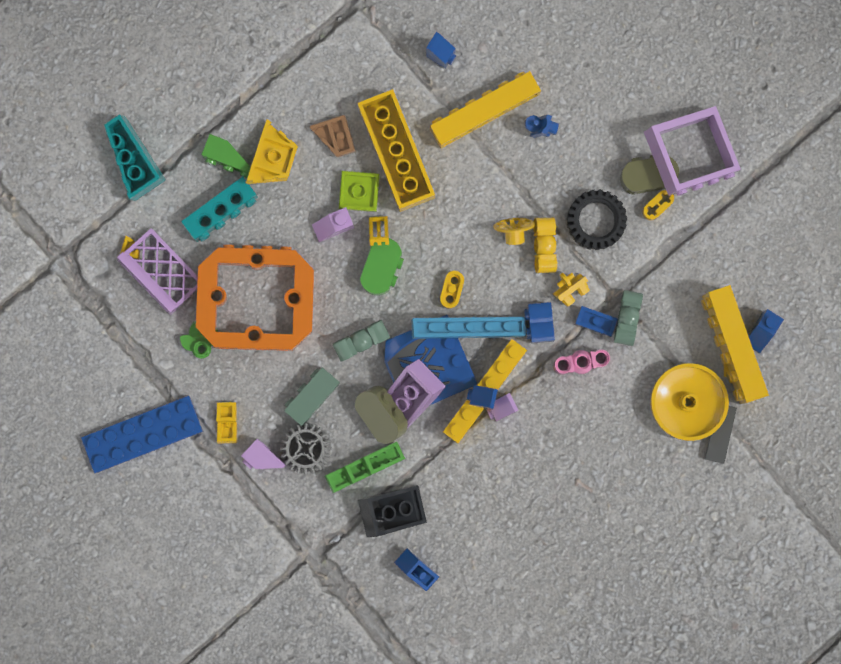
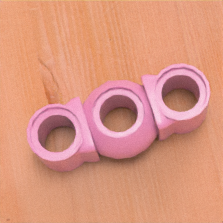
(590, 358)

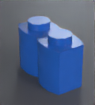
(540, 322)

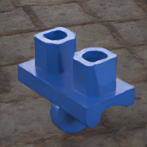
(541, 126)

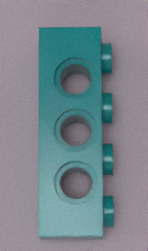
(208, 210)

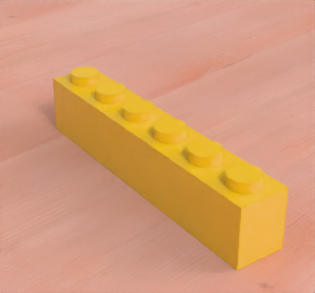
(486, 109)
(493, 379)

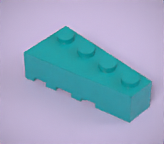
(136, 165)

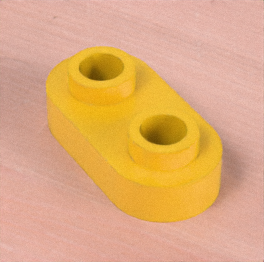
(452, 289)

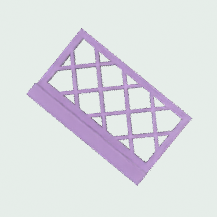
(145, 278)

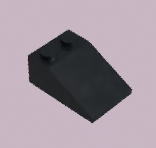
(392, 511)

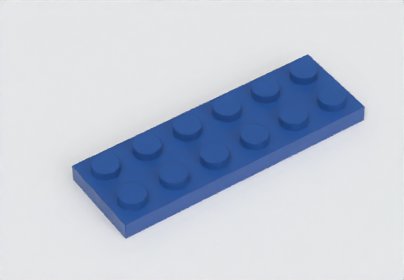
(142, 434)

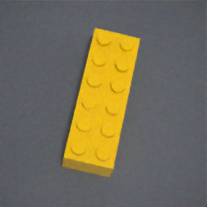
(396, 150)
(734, 345)

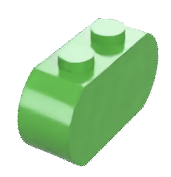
(381, 268)

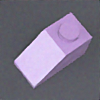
(333, 225)
(502, 408)
(261, 457)

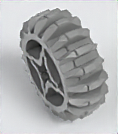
(291, 458)

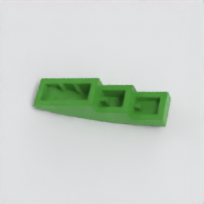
(364, 467)

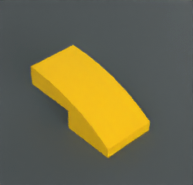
(226, 422)

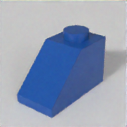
(440, 51)
(764, 330)
(482, 397)
(416, 569)

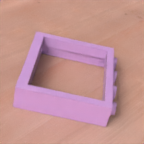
(663, 162)

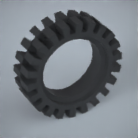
(596, 197)

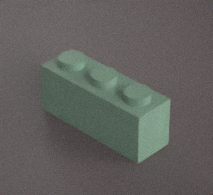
(311, 396)

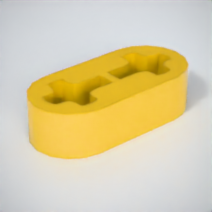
(661, 208)

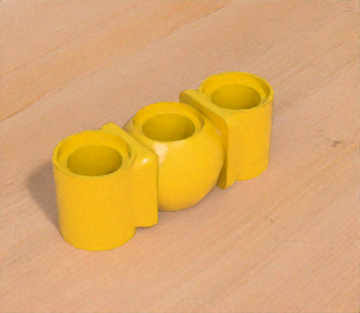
(545, 245)

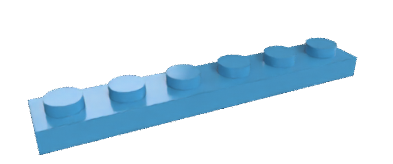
(468, 327)

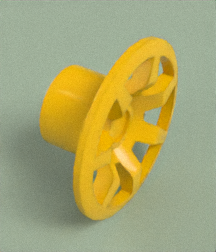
(514, 232)

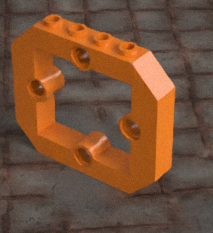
(208, 284)

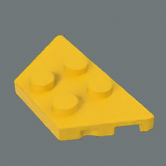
(273, 157)

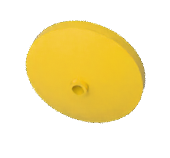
(707, 398)

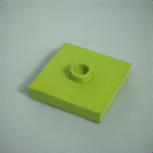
(359, 191)

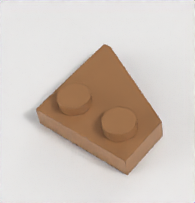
(335, 135)

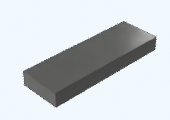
(720, 439)

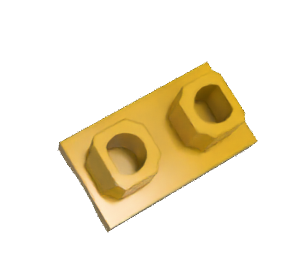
(568, 285)

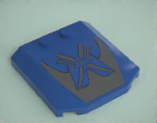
(440, 355)

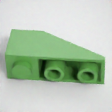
(223, 153)

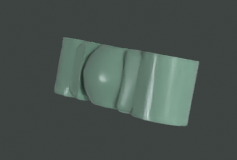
(628, 318)
(361, 340)

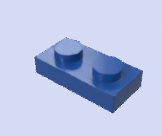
(596, 321)

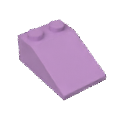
(415, 390)

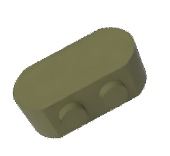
(643, 176)
(381, 414)

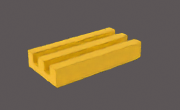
(378, 239)

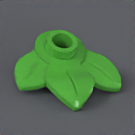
(194, 341)

